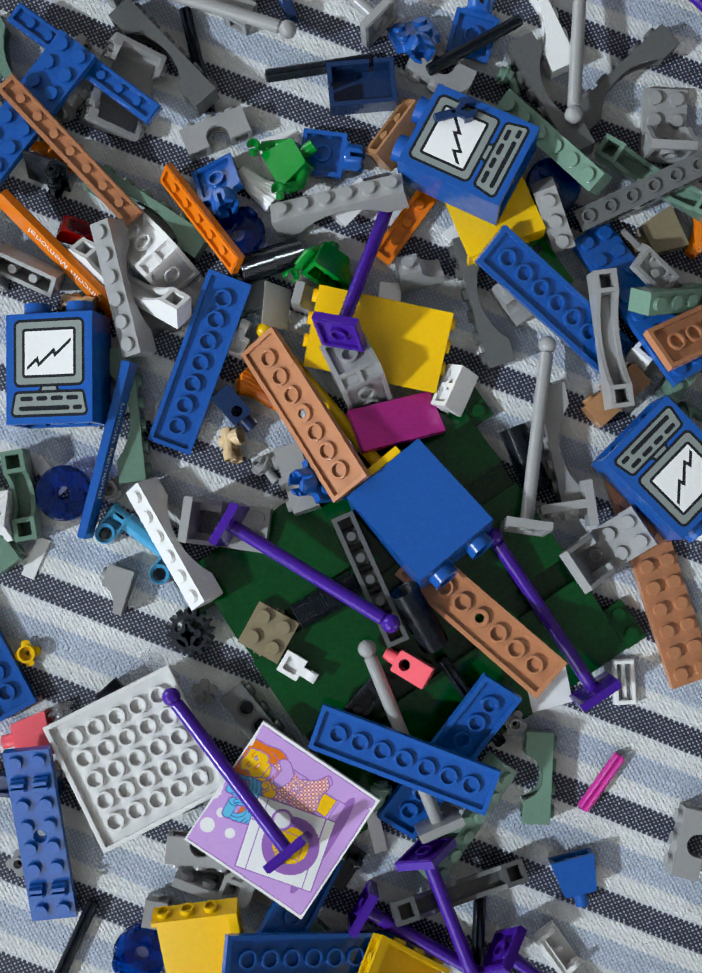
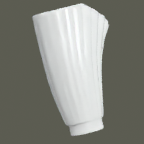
(258, 188)

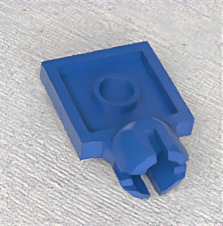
(471, 22)
(414, 38)
(334, 153)
(218, 185)
(309, 484)

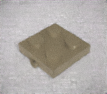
(268, 632)

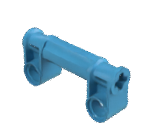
(134, 527)

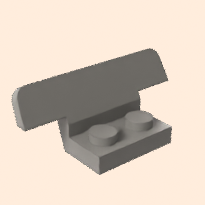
(651, 266)

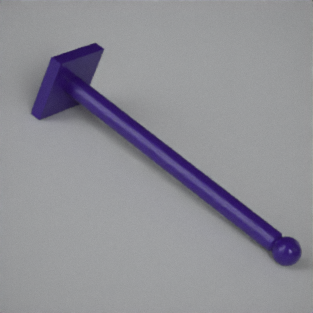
(343, 329)
(232, 525)
(593, 689)
(171, 697)
(427, 858)
(365, 909)
(504, 953)

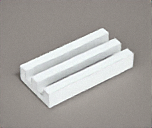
(632, 679)

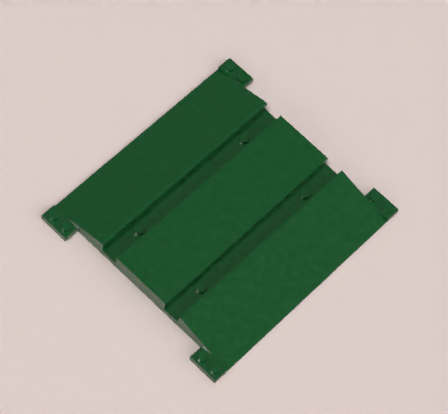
(334, 641)

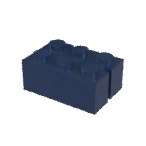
(357, 90)

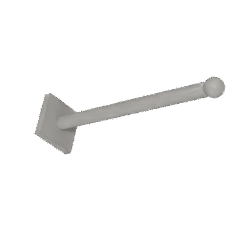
(375, 19)
(286, 28)
(574, 113)
(526, 522)
(439, 822)

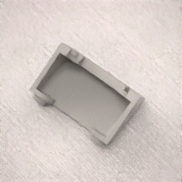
(138, 66)

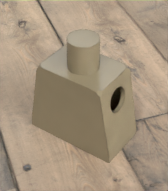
(662, 233)

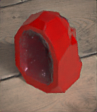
(73, 229)

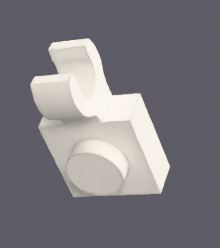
(240, 341)
(294, 666)

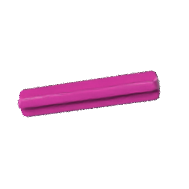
(601, 782)

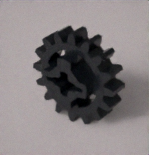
(185, 640)

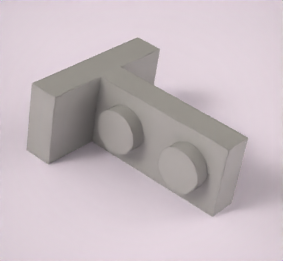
(587, 503)

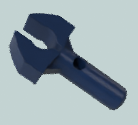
(288, 9)
(459, 111)

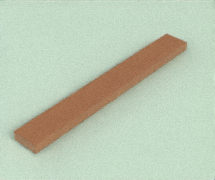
(69, 150)

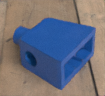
(575, 874)

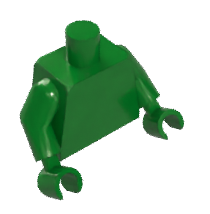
(286, 161)
(323, 266)

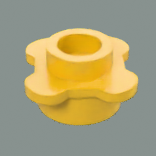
(29, 659)

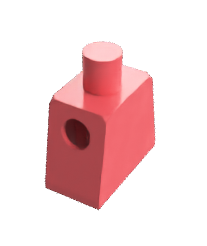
(418, 672)
(28, 731)

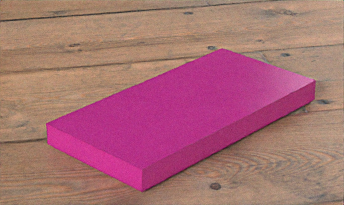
(395, 422)

